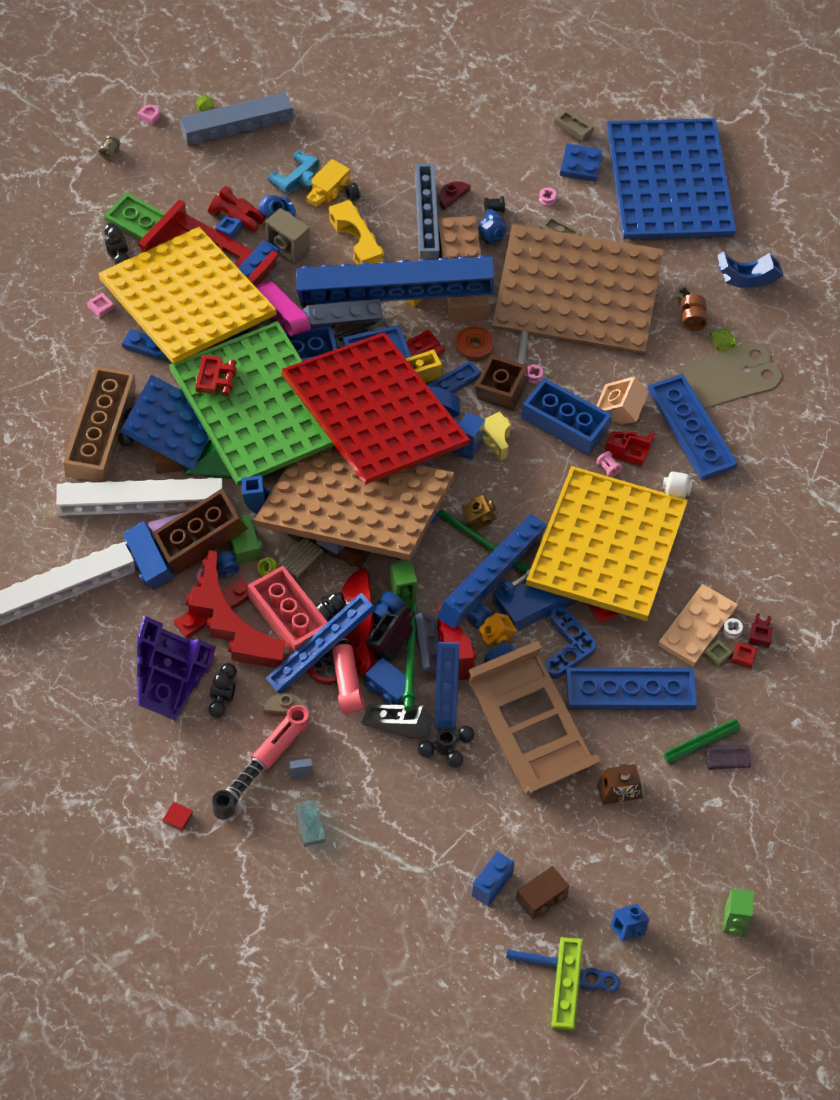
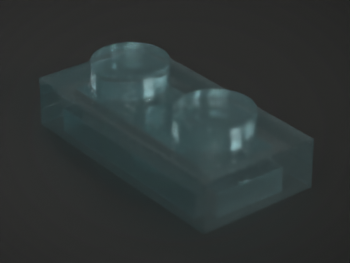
(310, 823)

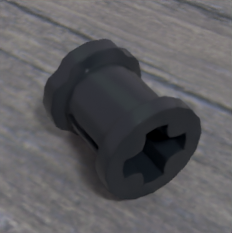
(495, 204)

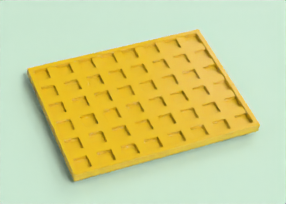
(187, 295)
(607, 543)

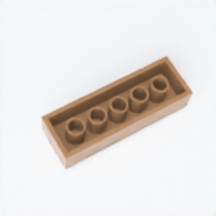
(460, 238)
(99, 425)

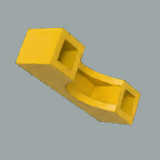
(347, 219)

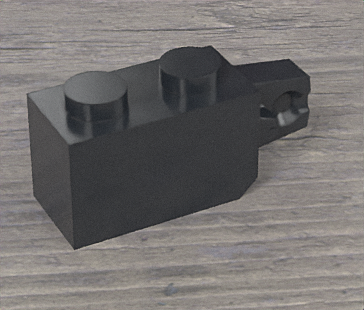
(391, 633)

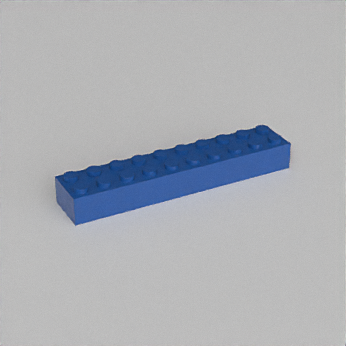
(396, 280)

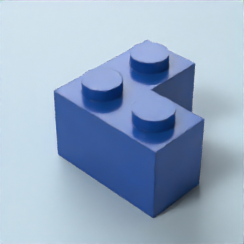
(474, 428)

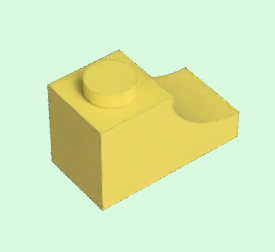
(495, 433)

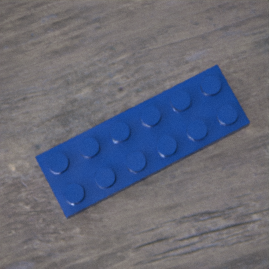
(692, 427)
(630, 688)

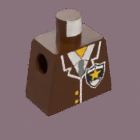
(620, 784)

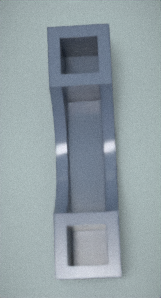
(356, 312)

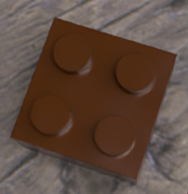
(502, 382)

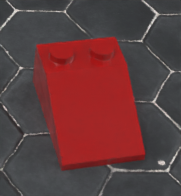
(467, 654)

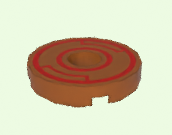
(477, 334)

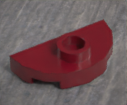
(452, 192)

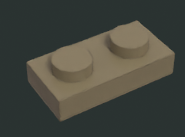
(555, 224)

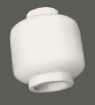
(677, 484)

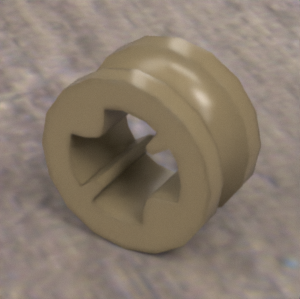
(682, 289)

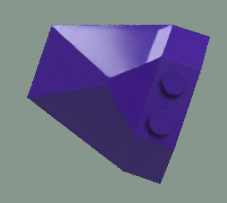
(168, 668)

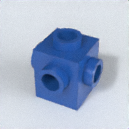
(629, 922)

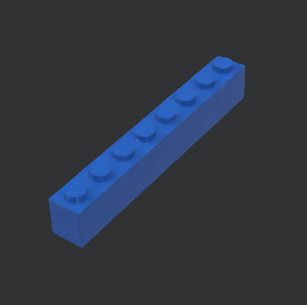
(491, 571)

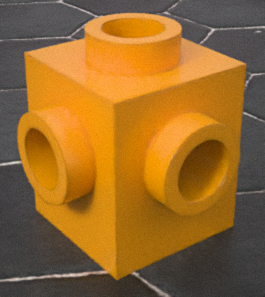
(497, 629)

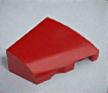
(629, 446)

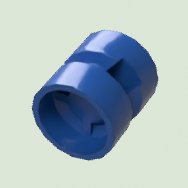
(387, 604)

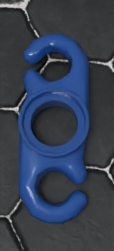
(602, 976)

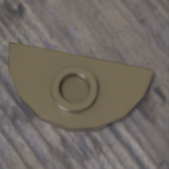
(281, 703)

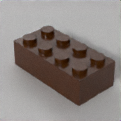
(200, 530)

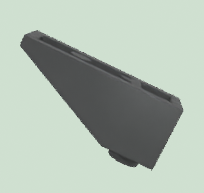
(398, 721)

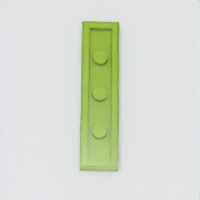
(567, 984)

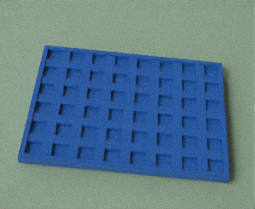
(670, 178)

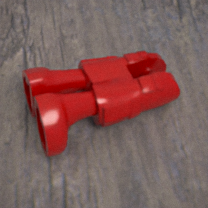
(241, 210)

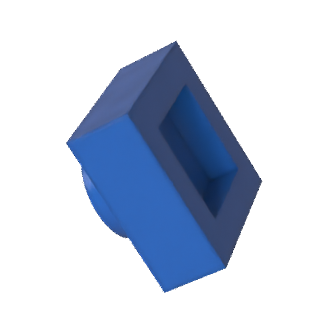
(229, 226)

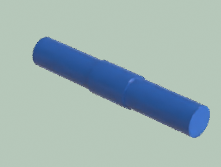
(532, 958)

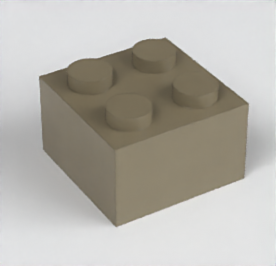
(288, 235)

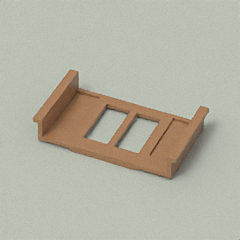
(511, 679)

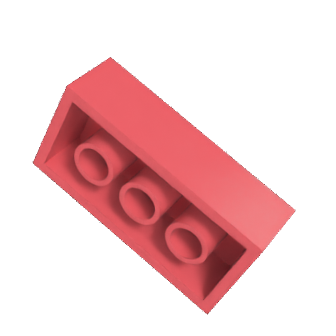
(286, 608)

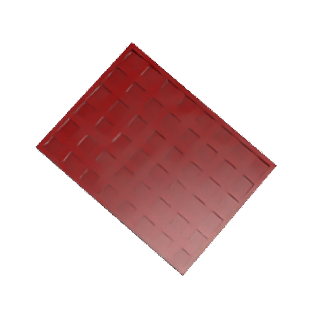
(375, 408)

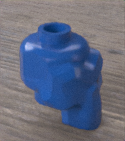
(272, 203)
(492, 227)

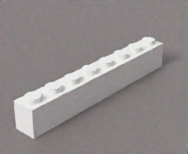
(133, 496)
(65, 582)

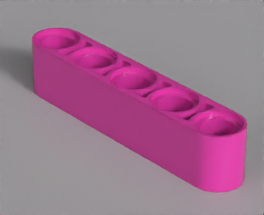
(288, 315)

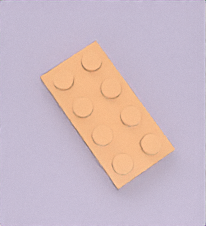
(697, 625)

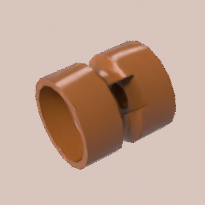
(694, 312)

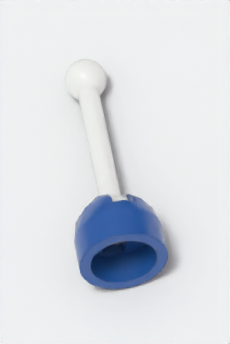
(510, 586)

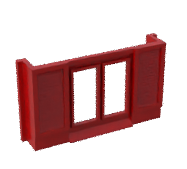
(177, 222)

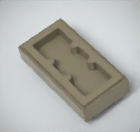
(573, 125)

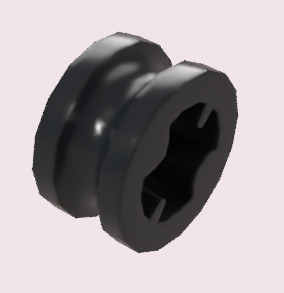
(352, 191)

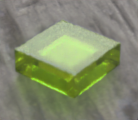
(722, 338)

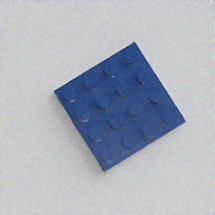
(166, 423)

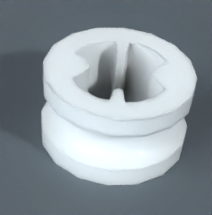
(731, 623)

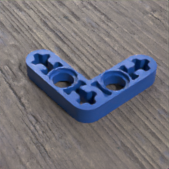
(575, 647)

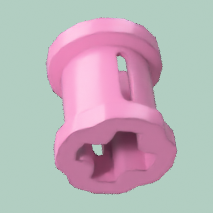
(612, 468)

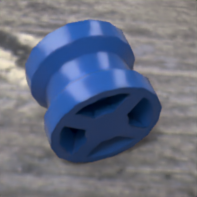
(227, 564)
(478, 615)

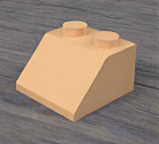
(623, 400)

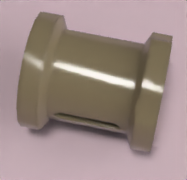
(109, 147)

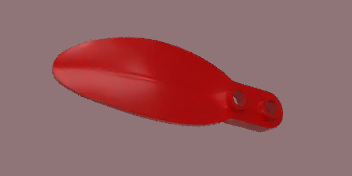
(357, 584)

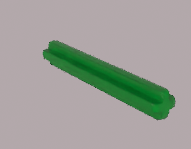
(701, 741)

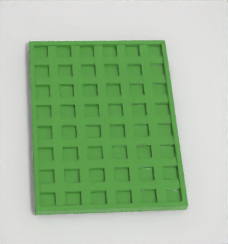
(262, 419)

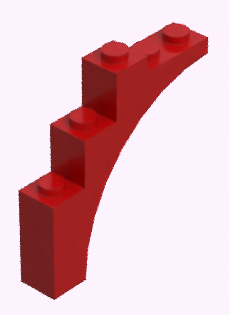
(245, 642)

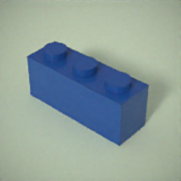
(148, 555)

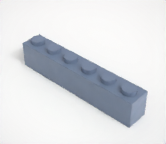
(236, 118)
(426, 211)

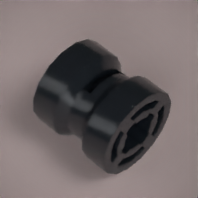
(329, 607)

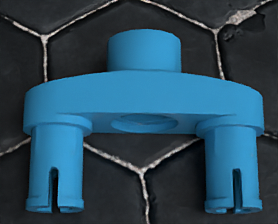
(300, 176)

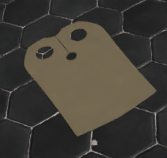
(723, 374)

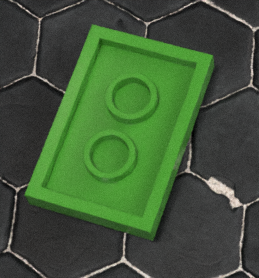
(133, 216)

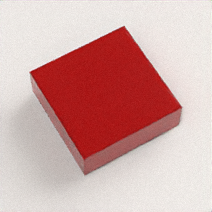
(744, 655)
(177, 816)

